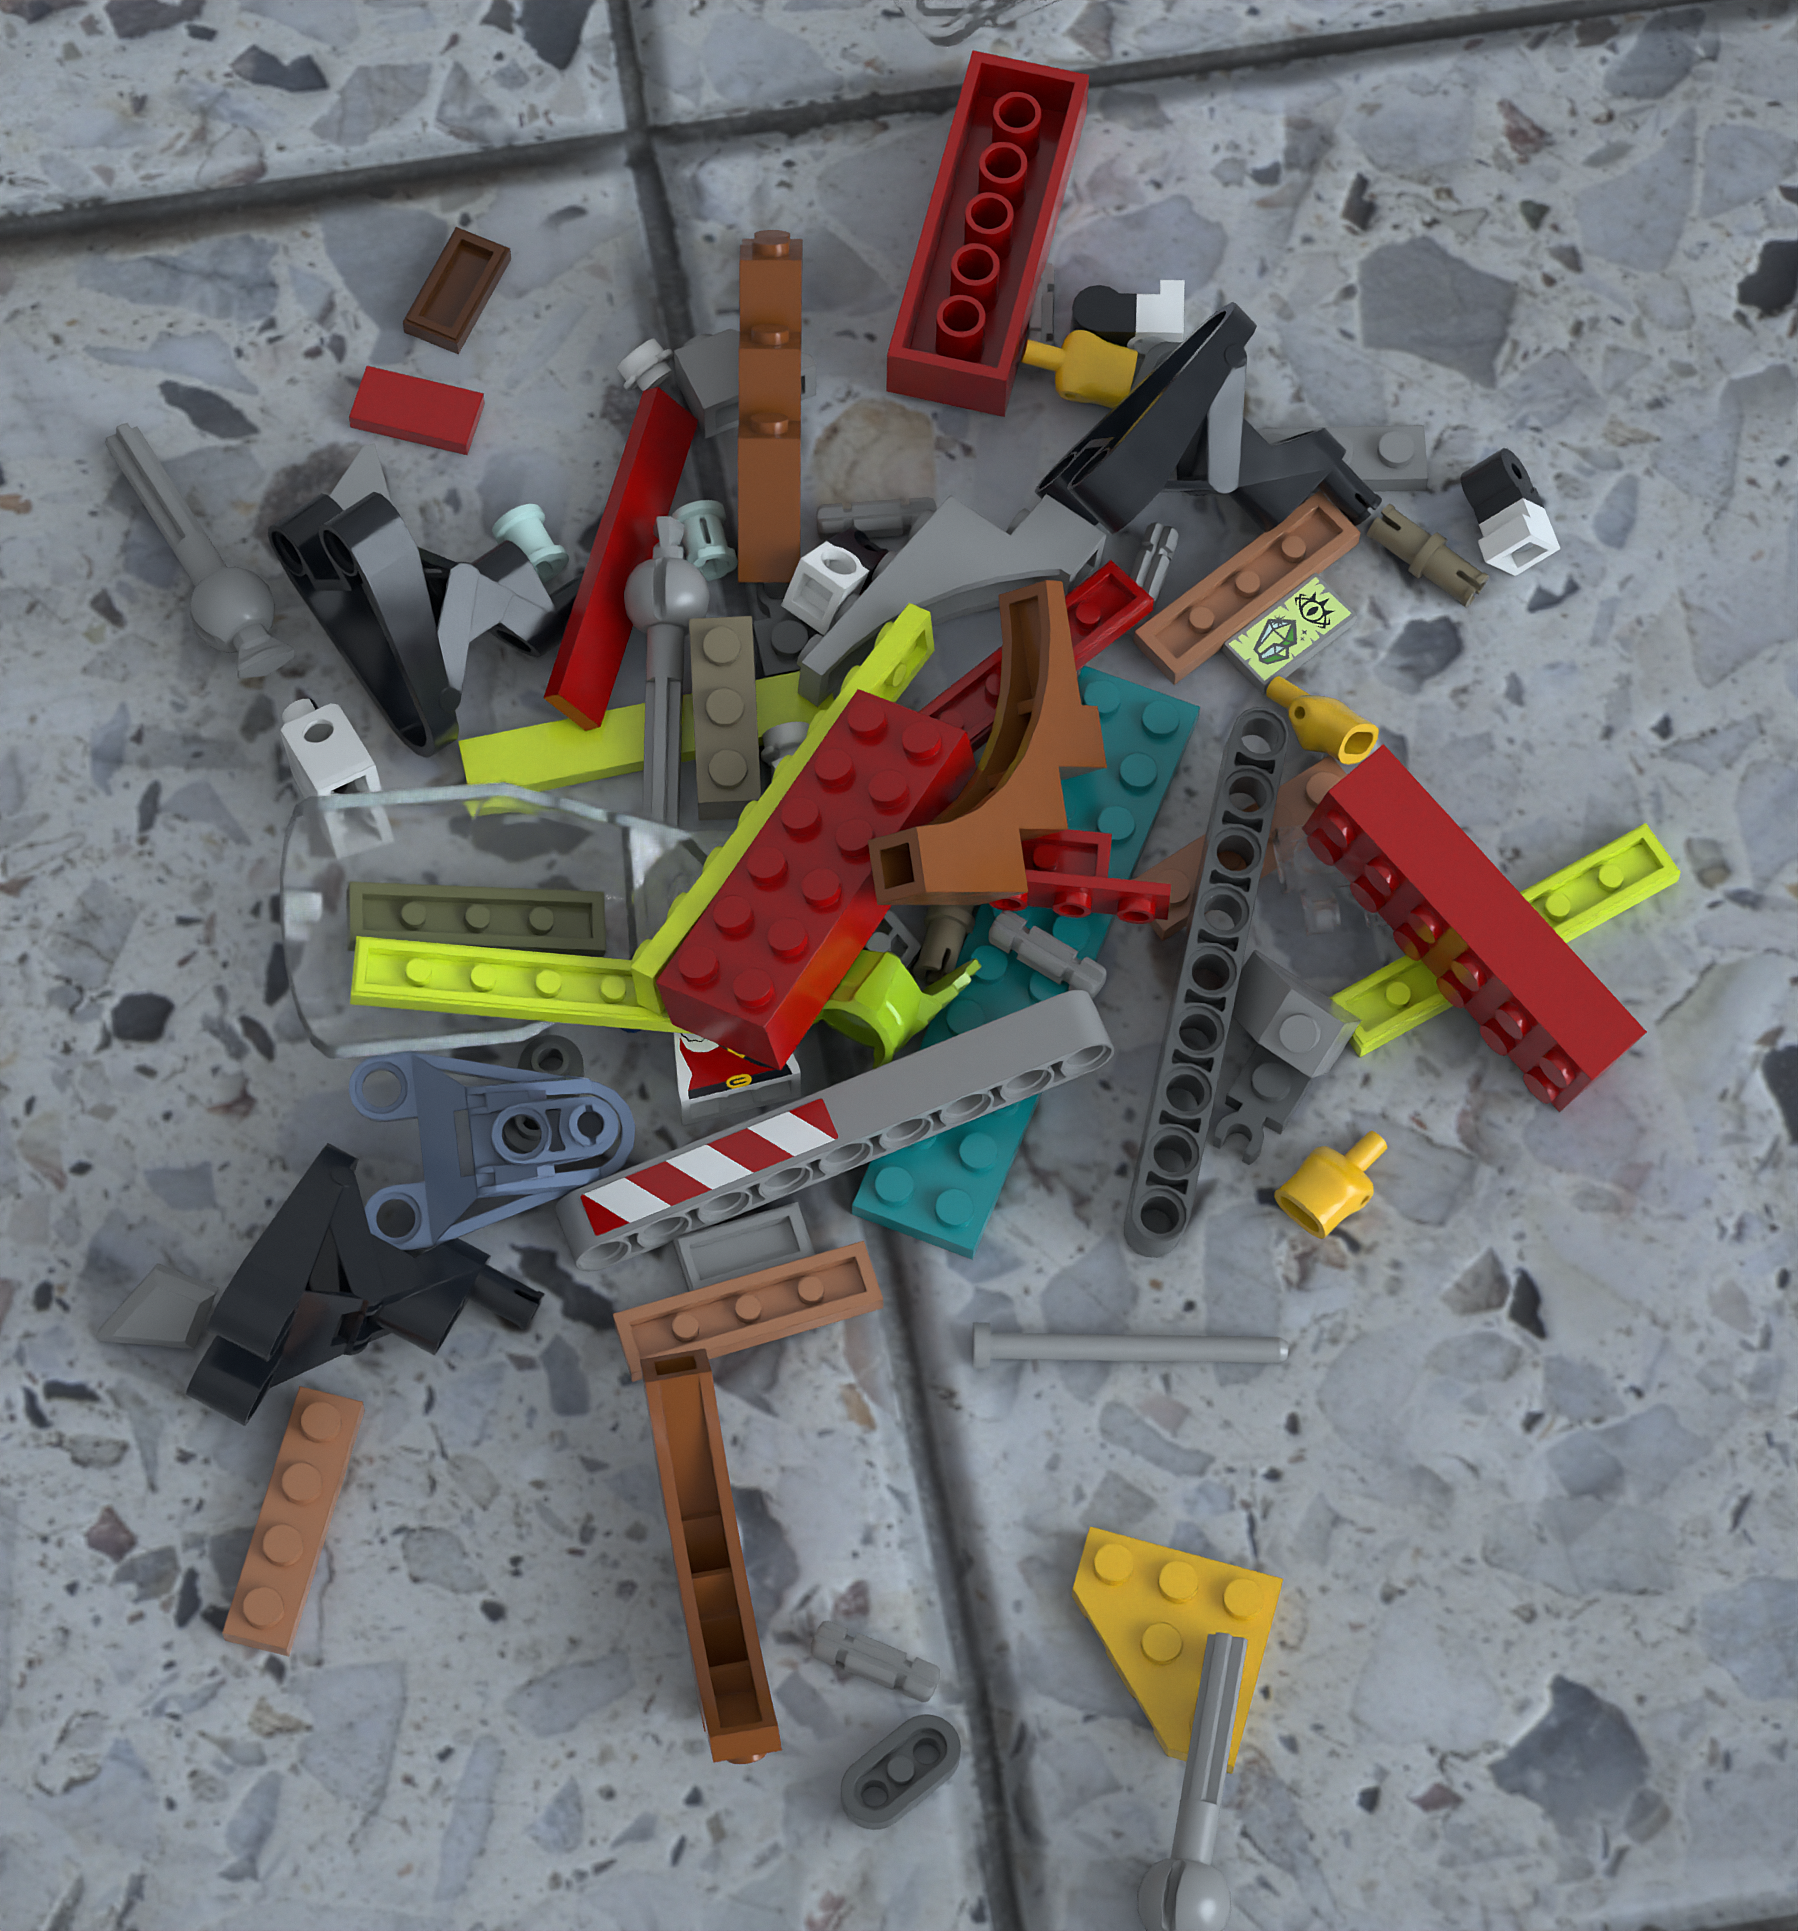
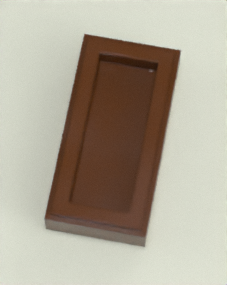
(457, 290)

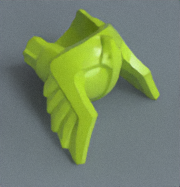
(884, 1006)

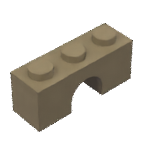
(724, 716)

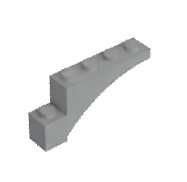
(952, 570)

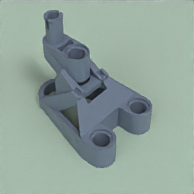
(568, 1128)

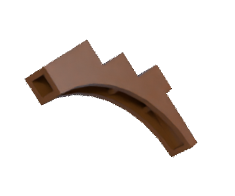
(769, 407)
(1016, 792)
(709, 1558)

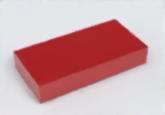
(416, 410)

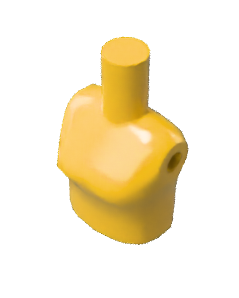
(1085, 367)
(1324, 723)
(1330, 1185)

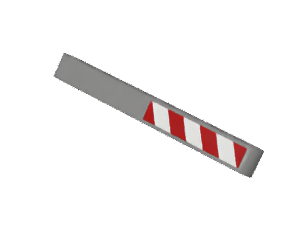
(833, 1130)

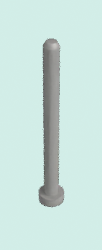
(1122, 1347)

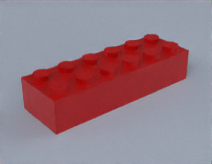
(987, 233)
(806, 886)
(1470, 929)

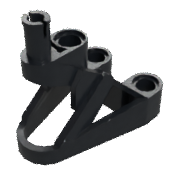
(1194, 419)
(422, 602)
(358, 1293)

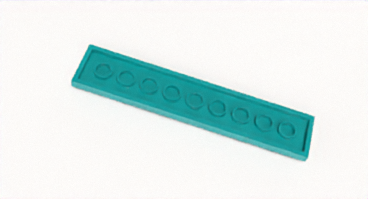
(951, 1181)

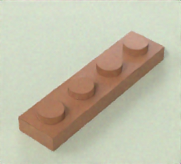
(1245, 587)
(1293, 807)
(752, 1308)
(293, 1521)

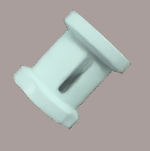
(526, 529)
(706, 538)

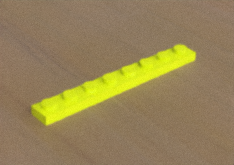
(887, 671)

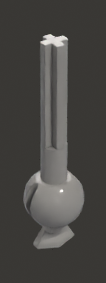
(660, 602)
(229, 604)
(1186, 1889)

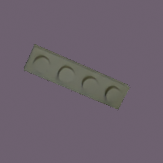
(479, 917)

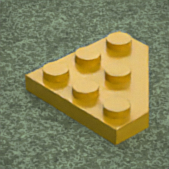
(1155, 1623)

